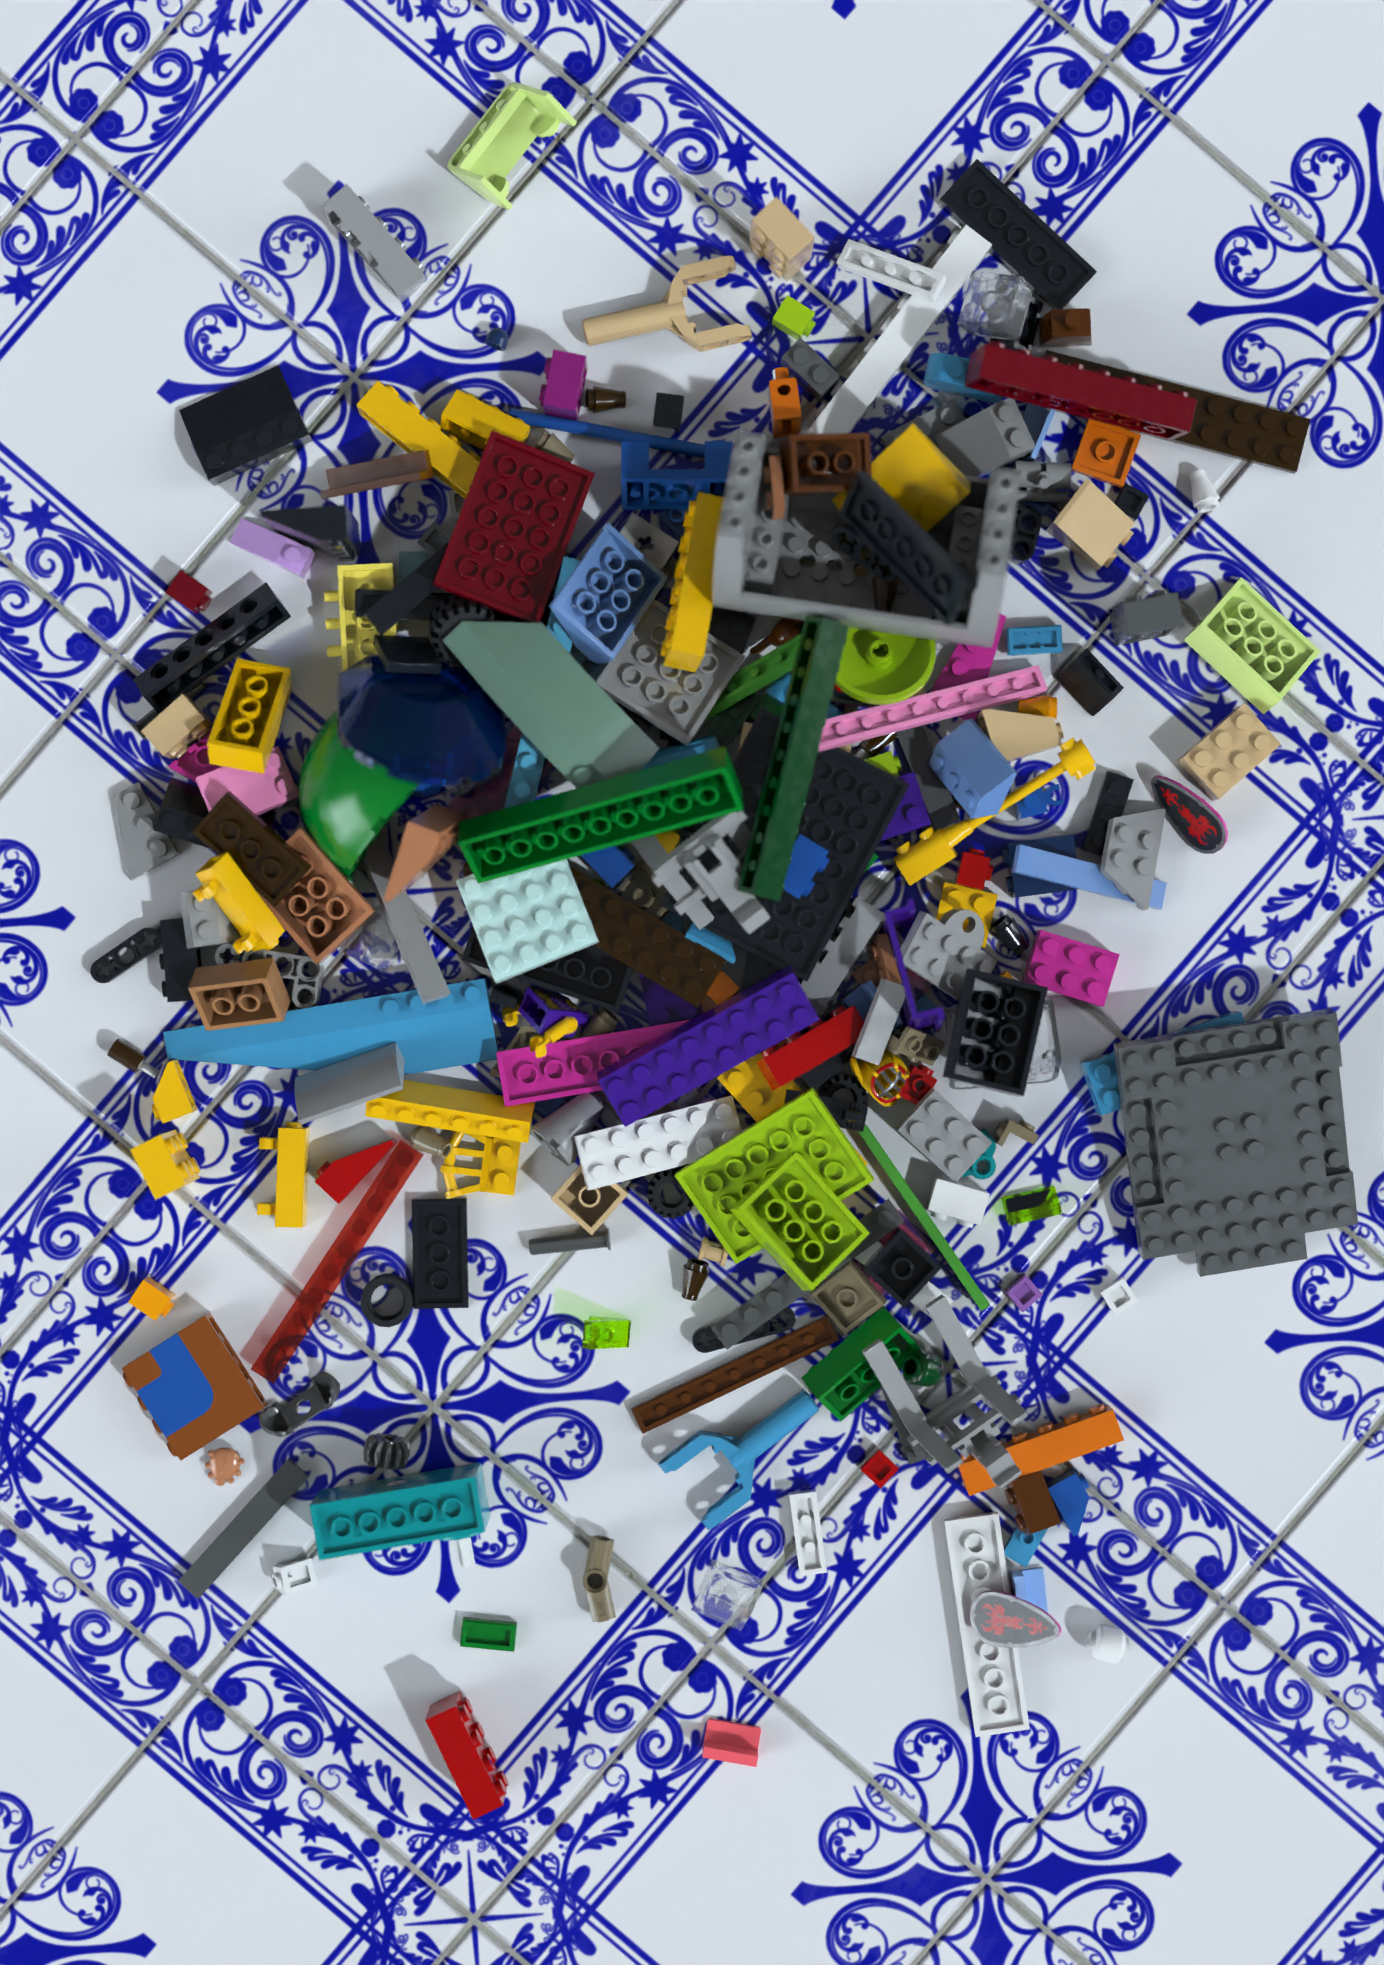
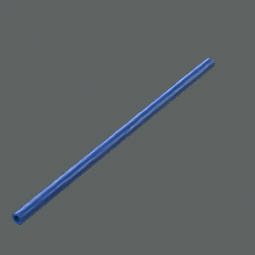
(608, 433)

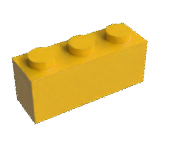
(475, 420)

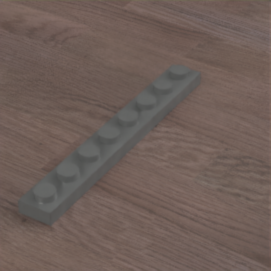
(784, 1289)

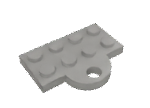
(944, 951)

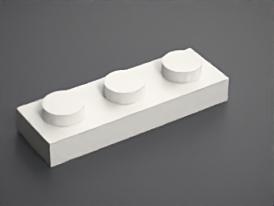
(807, 1532)

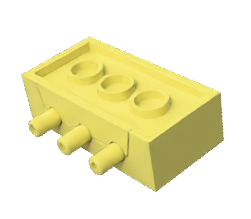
(357, 633)

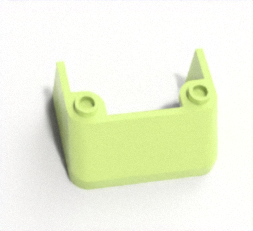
(503, 137)

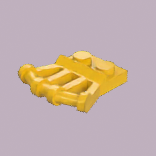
(497, 1170)

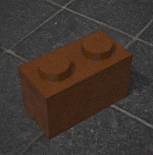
(1032, 1503)

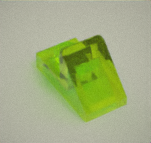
(606, 1333)

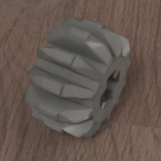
(386, 1451)

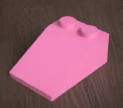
(255, 790)

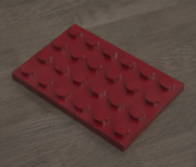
(514, 528)

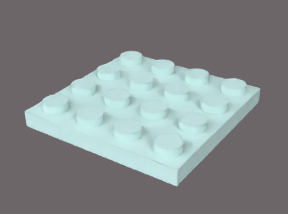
(527, 918)

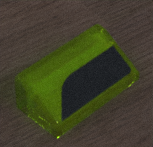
(1031, 1205)

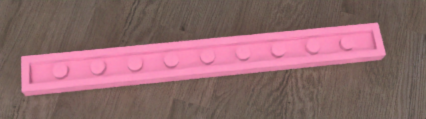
(932, 707)

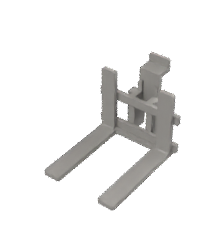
(718, 882)
(978, 1437)

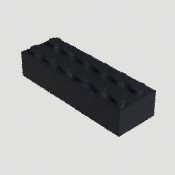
(581, 975)

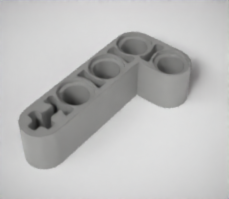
(295, 972)

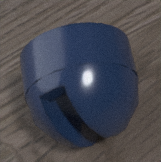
(497, 339)

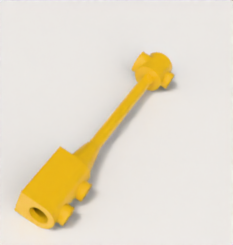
(937, 846)

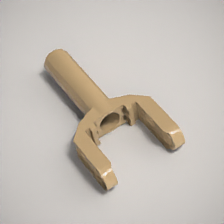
(670, 313)

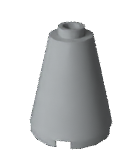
(569, 1120)

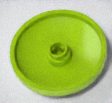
(884, 666)

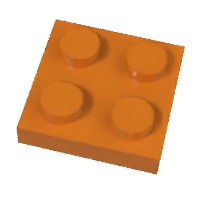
(1105, 453)

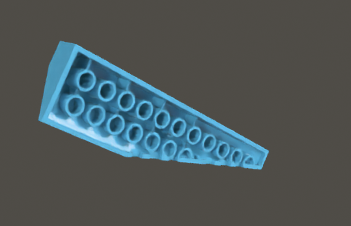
(429, 1035)

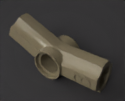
(599, 1594)

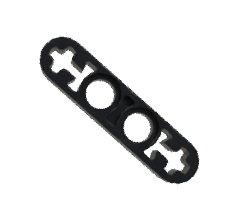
(752, 1336)

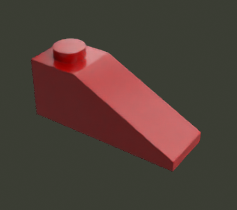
(347, 1172)

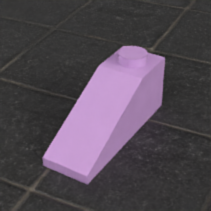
(273, 548)

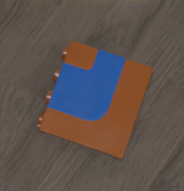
(194, 1387)

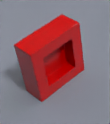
(879, 1468)

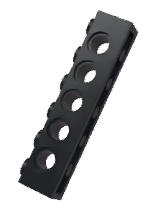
(212, 647)

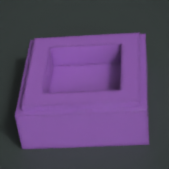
(1023, 1292)

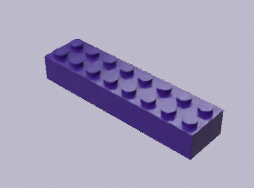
(707, 1046)

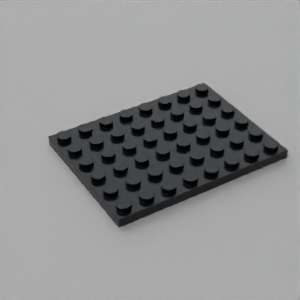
(843, 813)

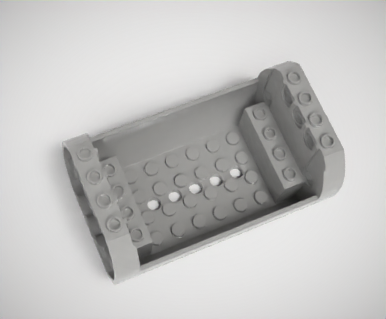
(761, 557)

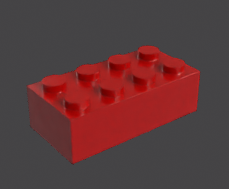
(466, 1754)

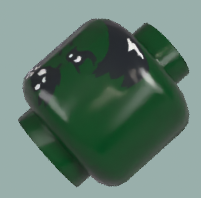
(922, 1368)

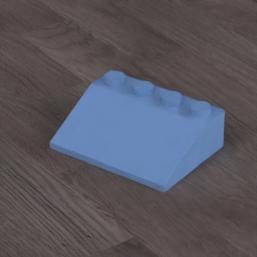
(607, 595)

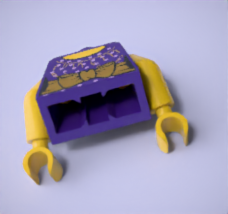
(549, 1015)

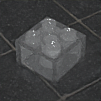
(995, 305)

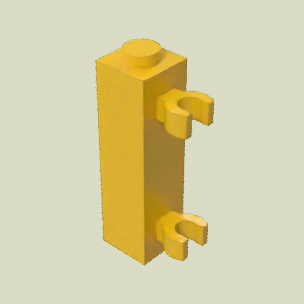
(240, 904)
(292, 1175)

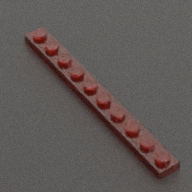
(337, 1261)

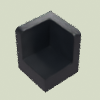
(668, 411)

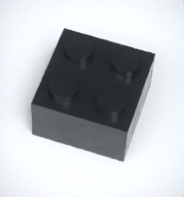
(901, 1267)

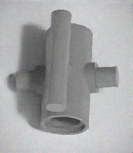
(1042, 480)

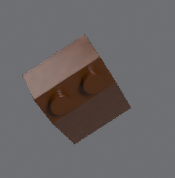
(823, 462)

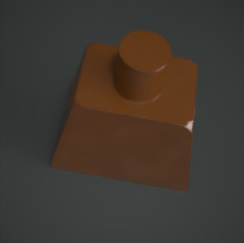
(1067, 328)

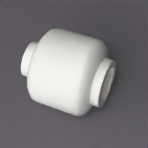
(1108, 1644)

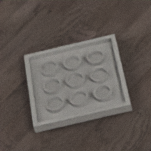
(665, 695)

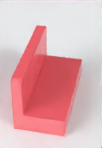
(731, 1742)

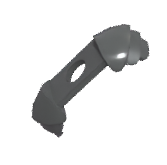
(284, 1419)

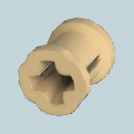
(712, 1251)

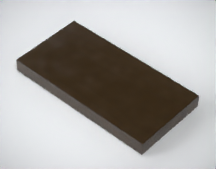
(255, 848)

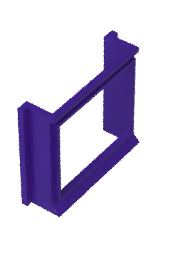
(897, 920)

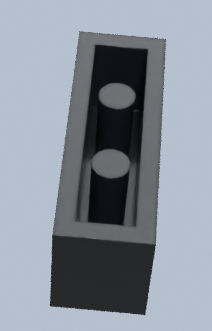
(176, 960)

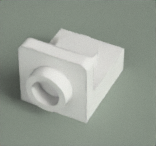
(294, 1576)

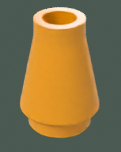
(1040, 706)

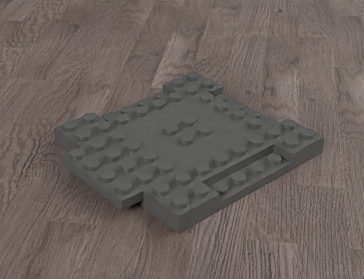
(1236, 1140)

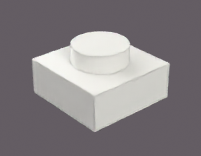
(1118, 1296)

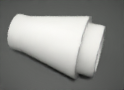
(1203, 493)

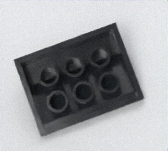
(245, 425)
(322, 528)
(995, 1032)

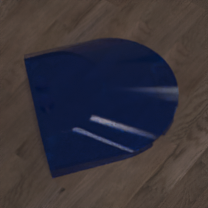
(420, 723)

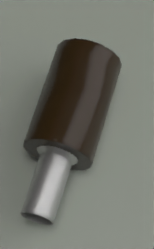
(875, 745)
(131, 1058)

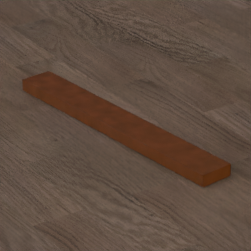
(734, 1374)

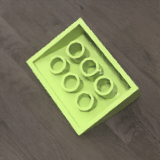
(1252, 646)

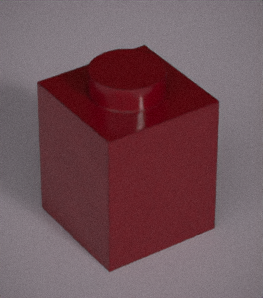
(190, 593)

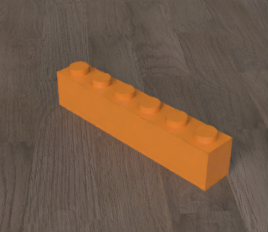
(1049, 1445)

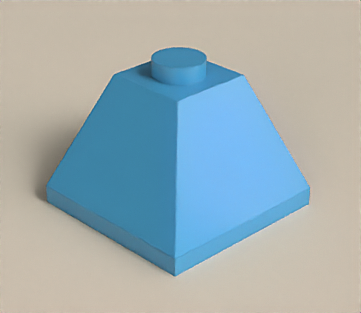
(712, 942)

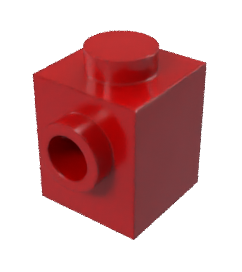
(973, 869)

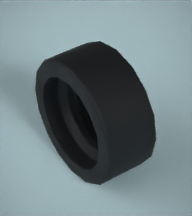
(372, 1315)

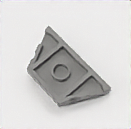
(1132, 853)

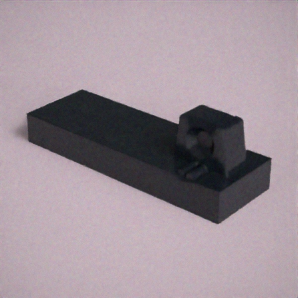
(846, 1113)

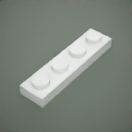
(891, 270)

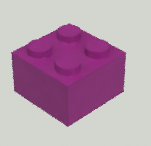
(565, 384)

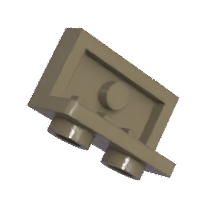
(915, 1045)

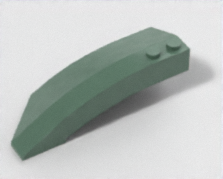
(552, 699)

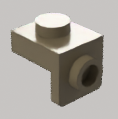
(1023, 1130)

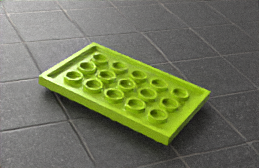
(738, 1164)

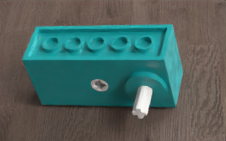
(403, 1512)

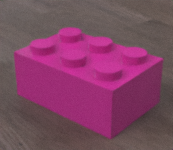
(1070, 968)

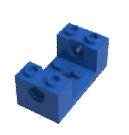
(671, 488)

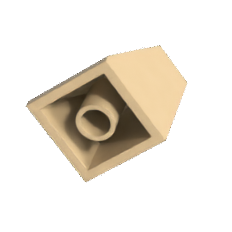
(1092, 526)
(1019, 733)

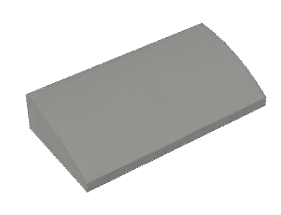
(349, 1083)

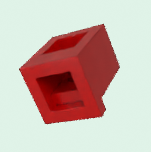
(921, 1073)

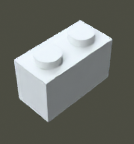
(957, 1201)

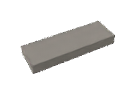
(879, 1021)

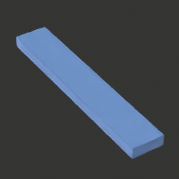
(1075, 874)

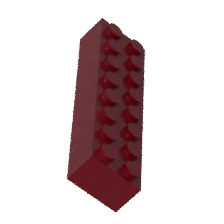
(1080, 391)

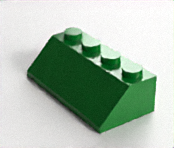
(844, 1375)

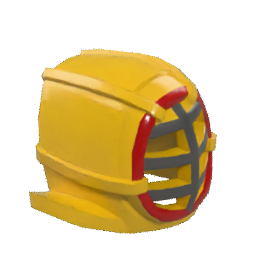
(884, 1080)

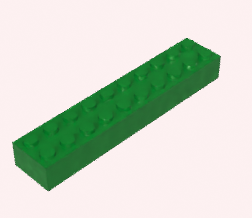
(601, 815)

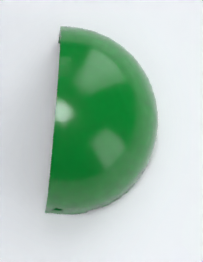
(344, 800)

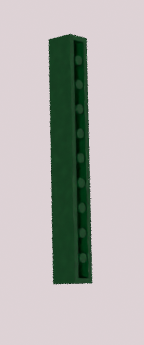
(793, 757)

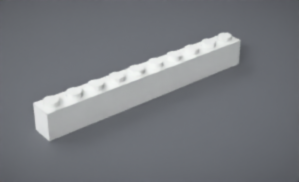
(899, 338)

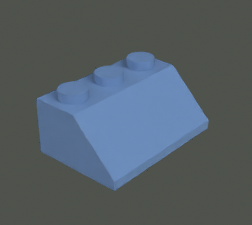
(973, 770)

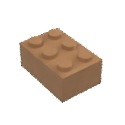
(239, 994)

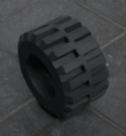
(448, 617)

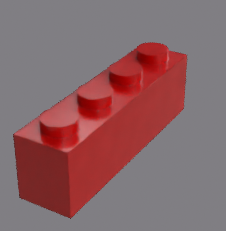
(811, 1048)

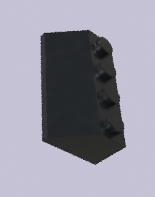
(184, 809)

